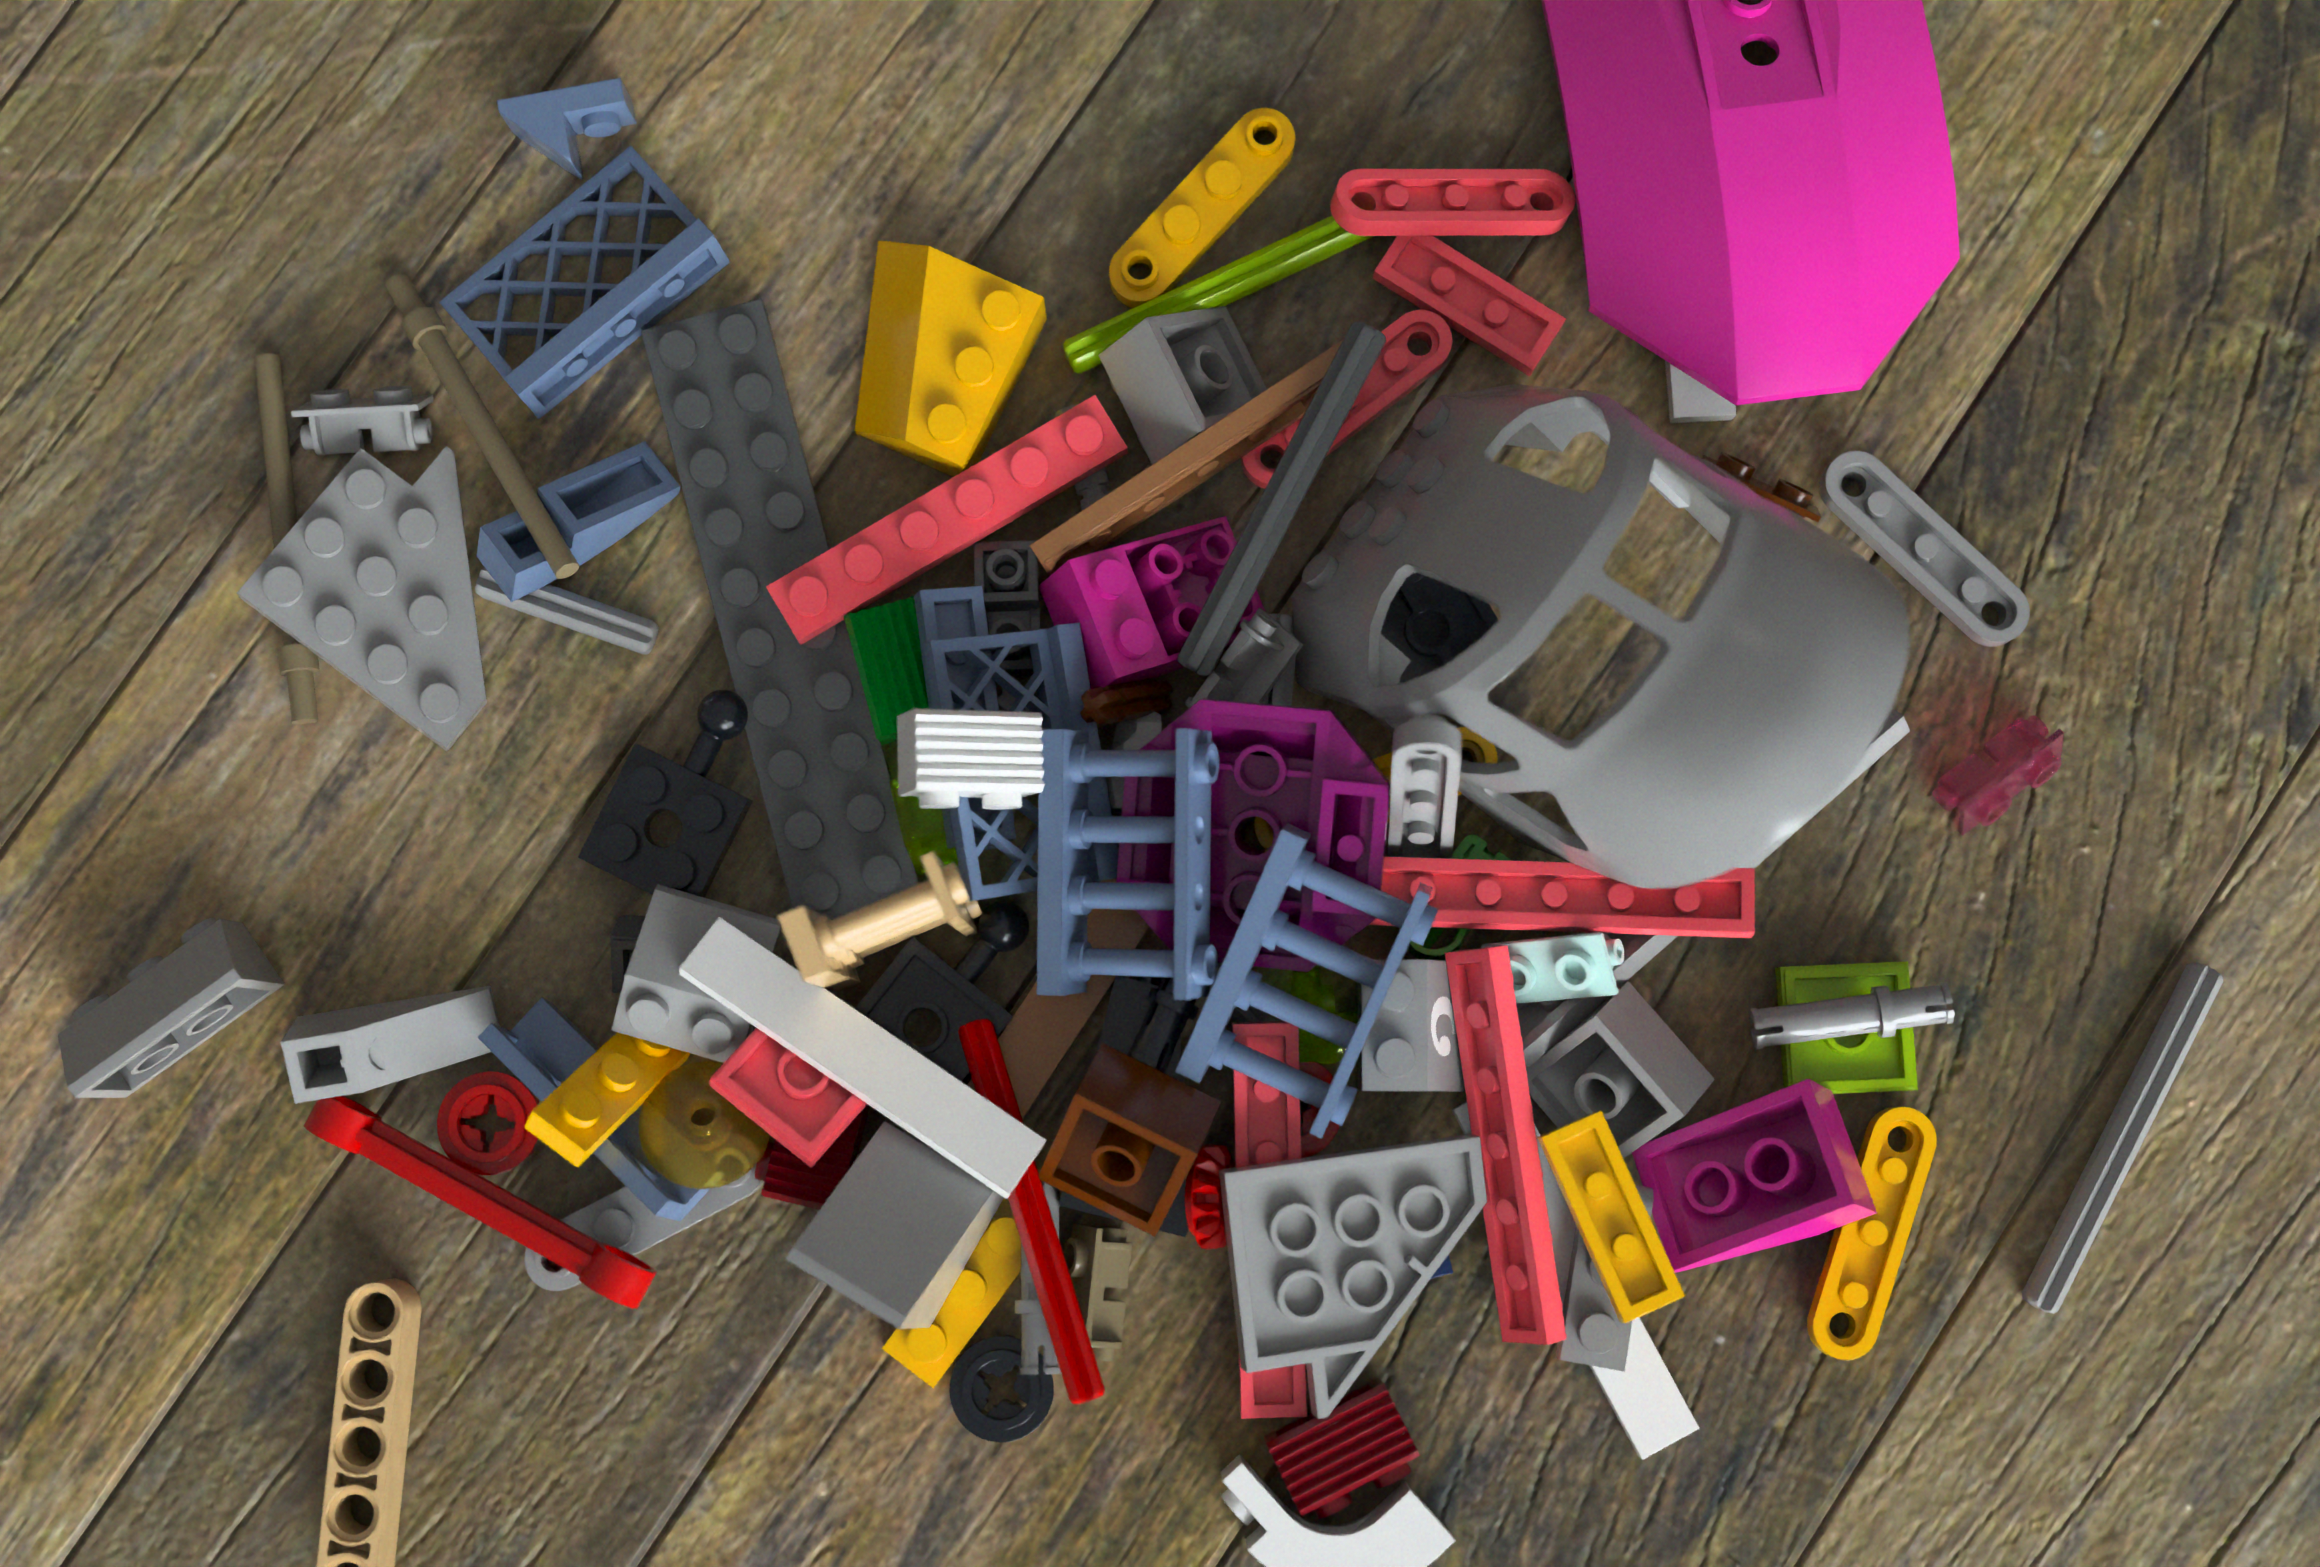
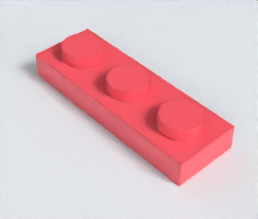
(1470, 299)

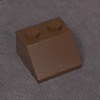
(1128, 1139)

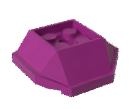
(1280, 767)

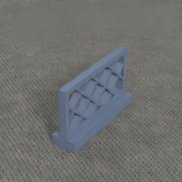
(607, 323)
(1060, 682)

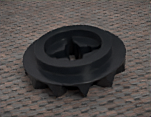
(969, 1391)

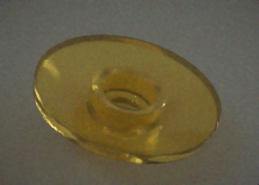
(693, 1153)

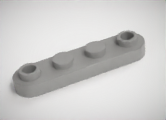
(1924, 548)
(1424, 788)
(631, 1226)

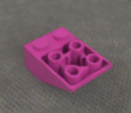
(1141, 599)

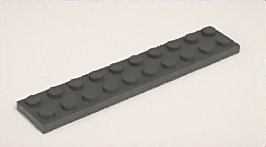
(753, 524)

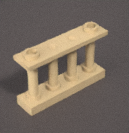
(832, 949)

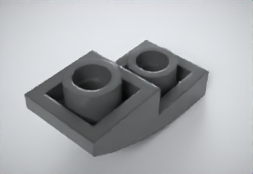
(1010, 594)

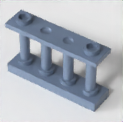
(1068, 892)
(1242, 987)

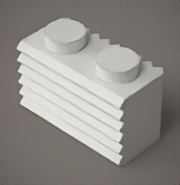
(969, 756)

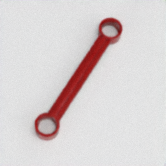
(598, 1264)

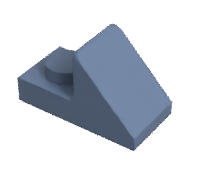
(556, 116)

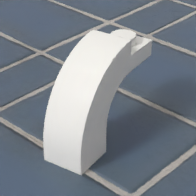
(1392, 1535)

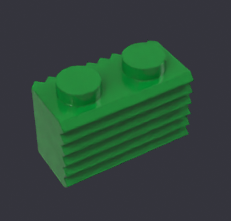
(888, 663)

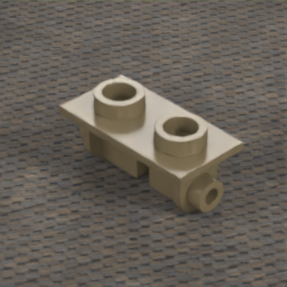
(1097, 1261)

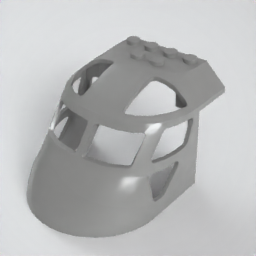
(1722, 735)

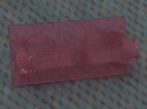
(2022, 760)

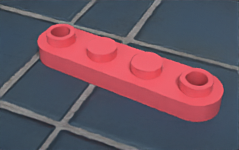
(1452, 202)
(1390, 380)

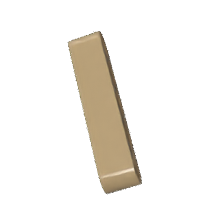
(386, 1413)

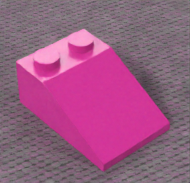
(1754, 1177)

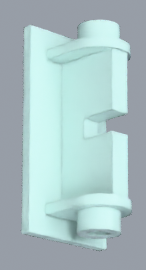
(1563, 966)

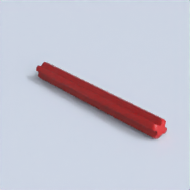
(1036, 1227)

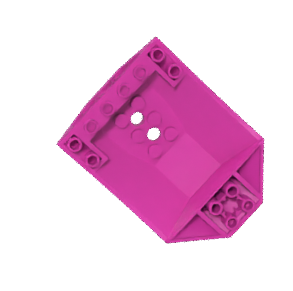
(1750, 213)

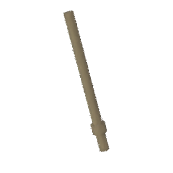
(428, 334)
(294, 658)

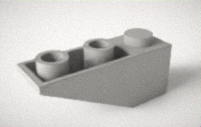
(384, 1042)

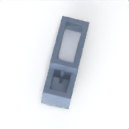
(590, 511)

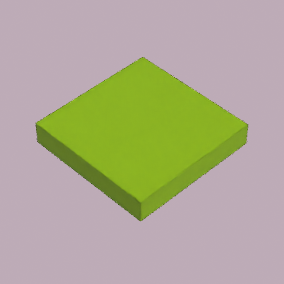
(1855, 1061)

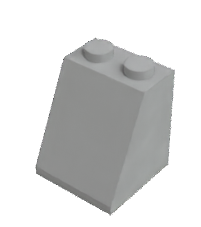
(897, 1229)

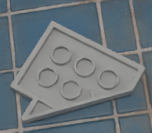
(384, 592)
(1340, 1250)

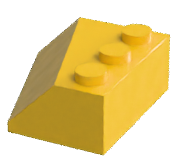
(941, 354)

